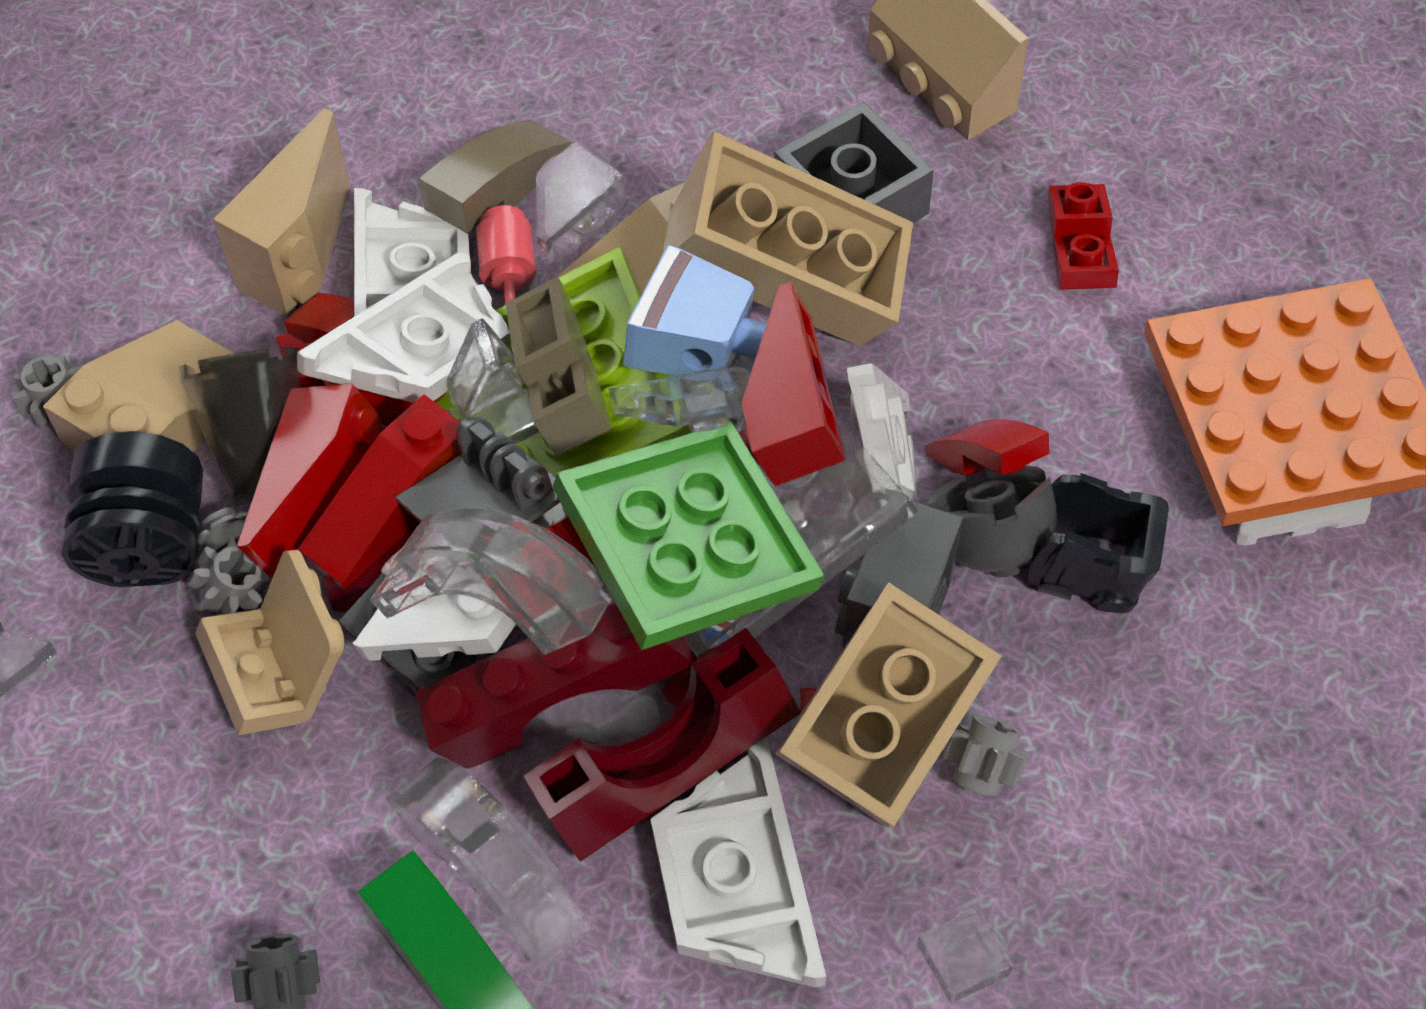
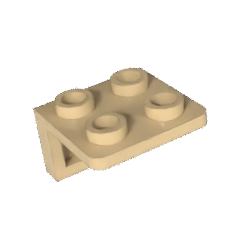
(274, 658)

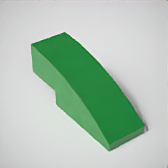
(438, 939)

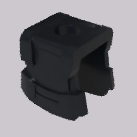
(1078, 565)

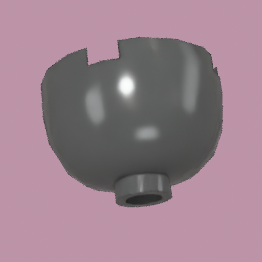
(1001, 518)

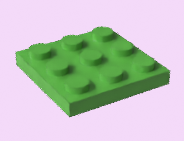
(686, 534)

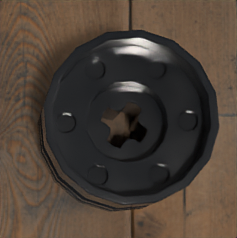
(133, 510)

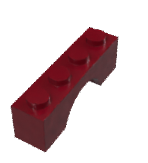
(492, 701)
(605, 790)

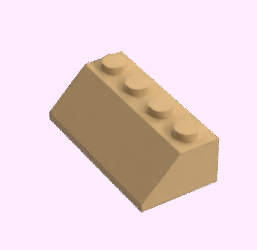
(792, 227)

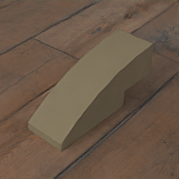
(489, 172)
(556, 368)

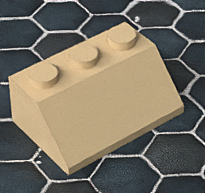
(954, 55)

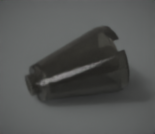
(239, 410)

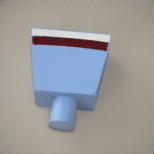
(691, 318)

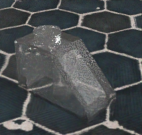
(574, 203)
(488, 385)

